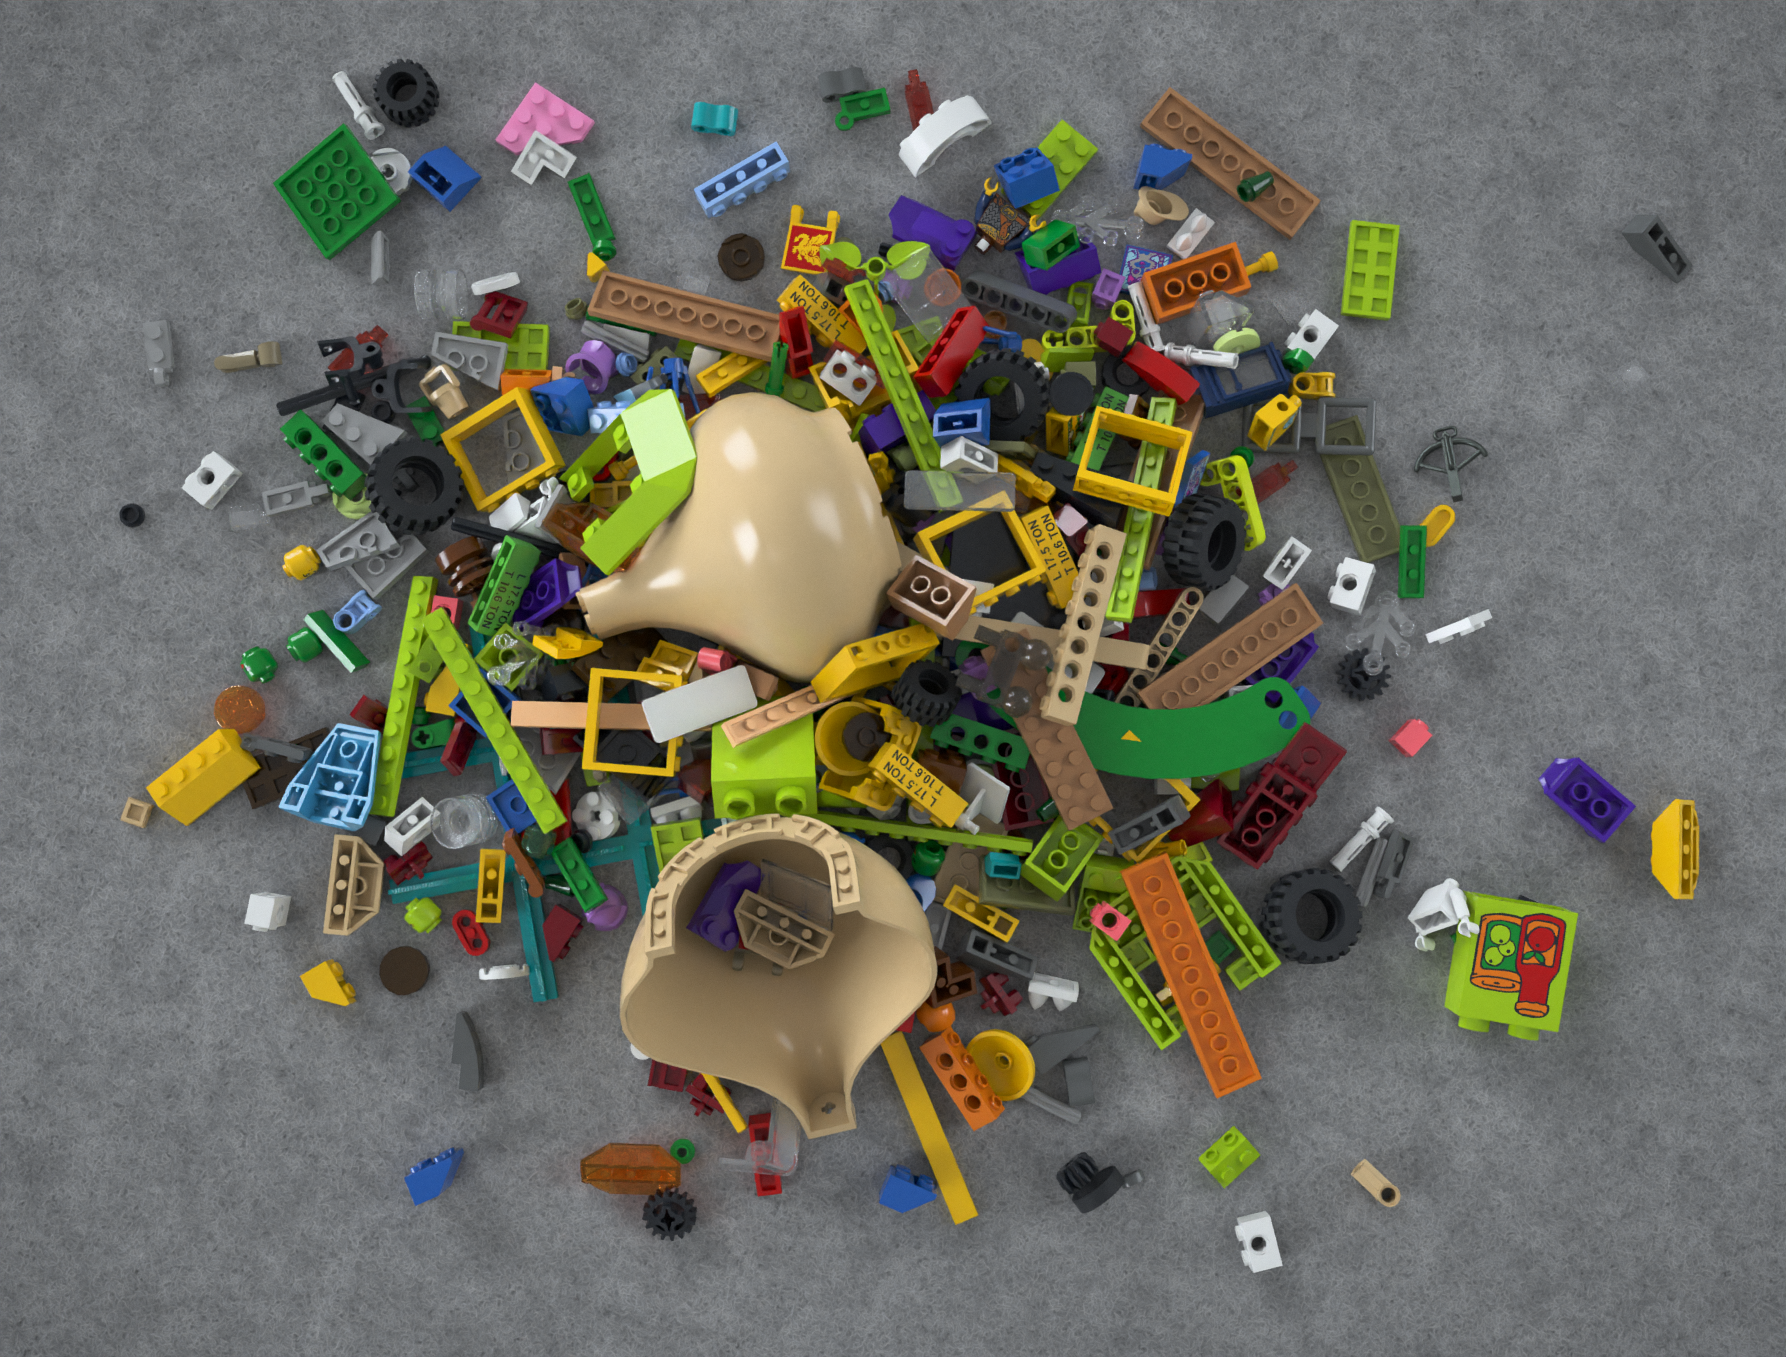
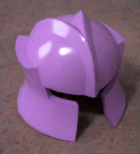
(598, 362)
(610, 913)

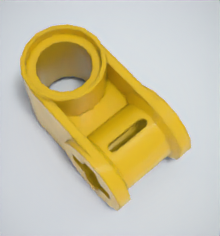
(1316, 385)

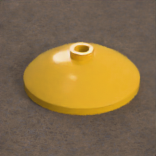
(829, 739)
(1006, 1078)

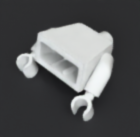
(527, 527)
(1439, 909)

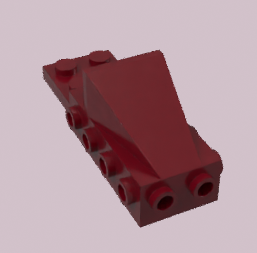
(1280, 795)

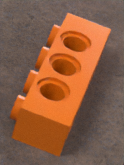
(963, 1091)

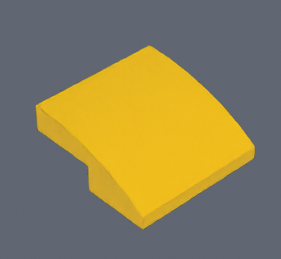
(567, 643)
(668, 660)

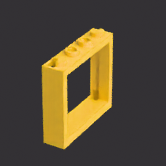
(482, 418)
(1124, 491)
(1011, 587)
(871, 666)
(593, 720)
(1137, 854)

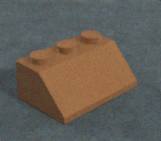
(933, 597)

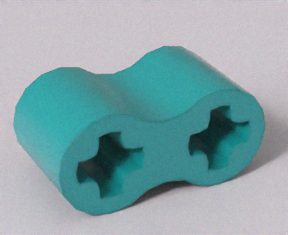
(714, 119)

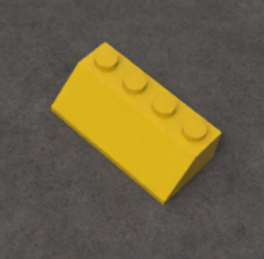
(203, 776)

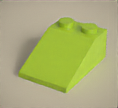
(1060, 857)

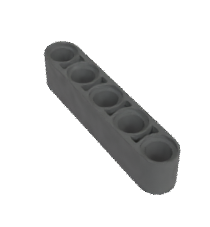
(1030, 299)

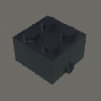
(564, 685)

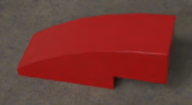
(796, 334)
(1161, 372)
(759, 1130)

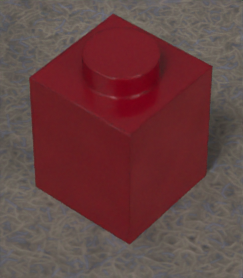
(1112, 336)

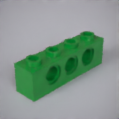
(301, 428)
(1017, 759)

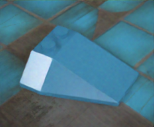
(337, 780)

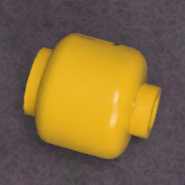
(301, 562)

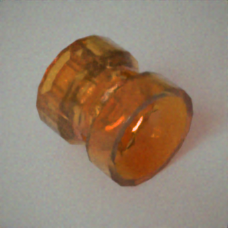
(996, 320)

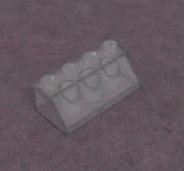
(1215, 316)

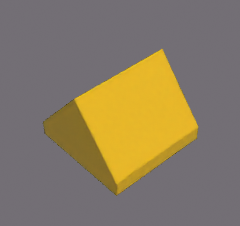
(595, 267)

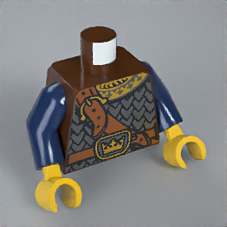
(1001, 223)

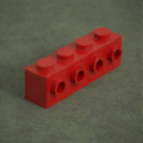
(951, 352)

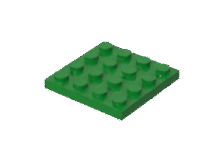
(336, 191)

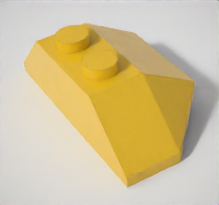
(1676, 849)

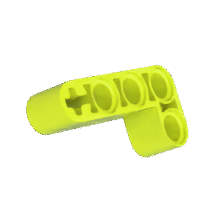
(1086, 333)
(1246, 502)

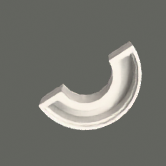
(941, 130)

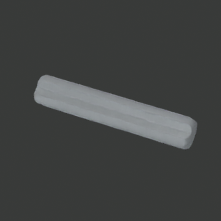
(614, 341)
(1369, 877)
(1052, 1105)

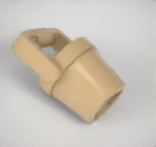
(447, 397)

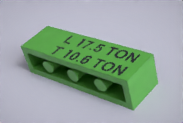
(1104, 438)
(504, 586)

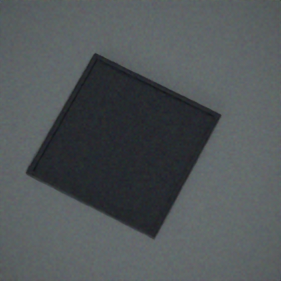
(990, 554)

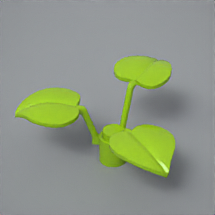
(875, 266)

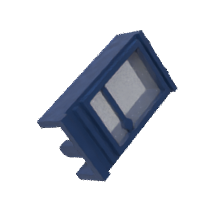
(1255, 379)

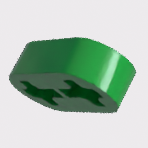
(1297, 361)

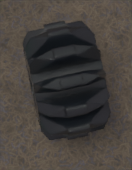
(1077, 1173)

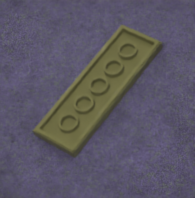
(1361, 494)

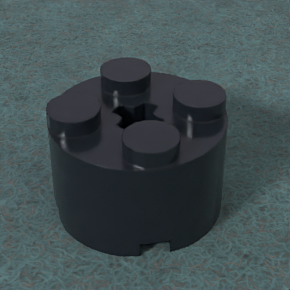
(894, 503)

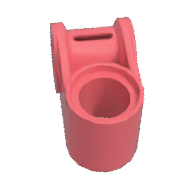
(715, 660)

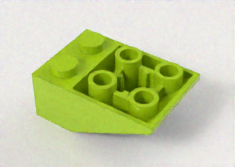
(1098, 883)

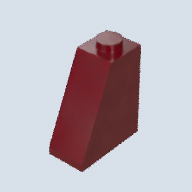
(1209, 817)

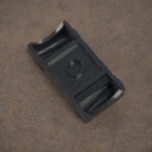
(631, 748)

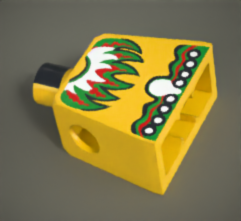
(1062, 431)

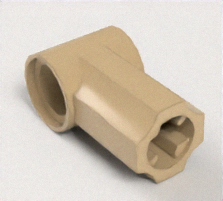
(1375, 1183)

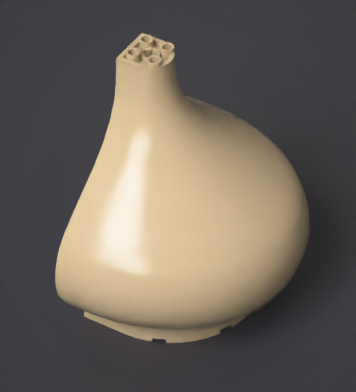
(769, 549)
(789, 1032)

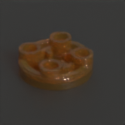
(239, 709)

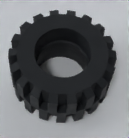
(396, 77)
(927, 693)

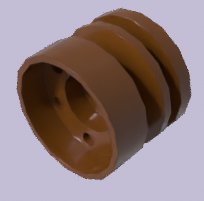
(466, 565)

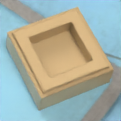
(137, 812)

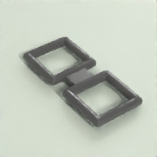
(1314, 427)

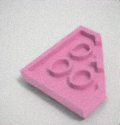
(547, 115)

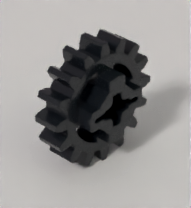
(1362, 683)
(661, 1219)

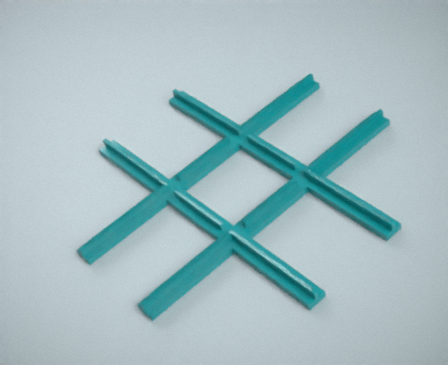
(636, 846)

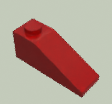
(1156, 602)

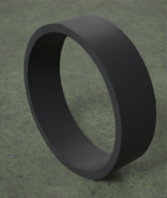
(1098, 1190)

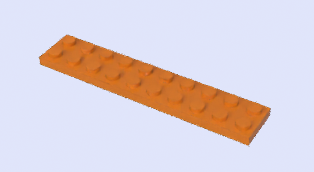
(1190, 974)

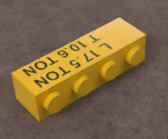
(821, 315)
(1053, 553)
(917, 785)

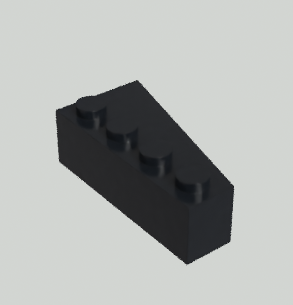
(1063, 476)

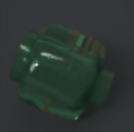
(537, 843)

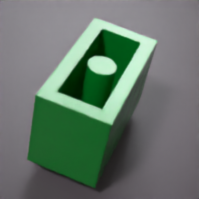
(1050, 244)

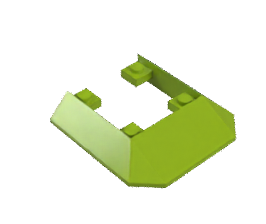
(667, 465)
(1129, 955)

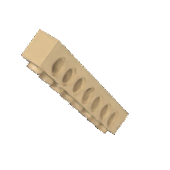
(1111, 544)

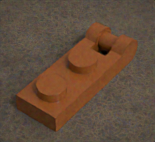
(523, 863)

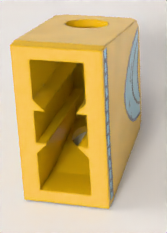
(1273, 420)

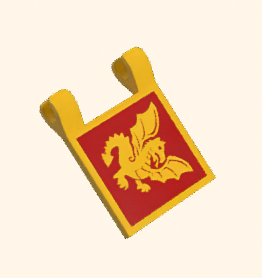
(804, 242)

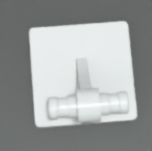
(984, 796)

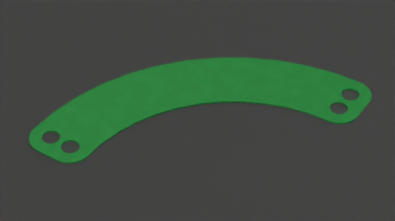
(1178, 740)

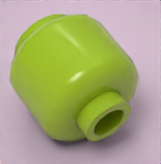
(423, 915)

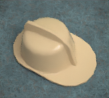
(1160, 205)

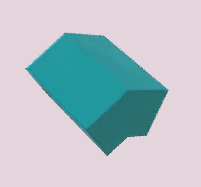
(1002, 865)

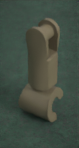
(267, 356)

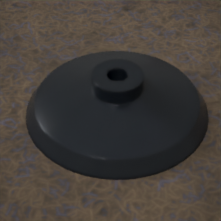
(1071, 393)

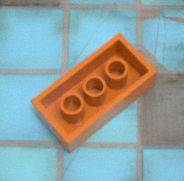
(1177, 286)

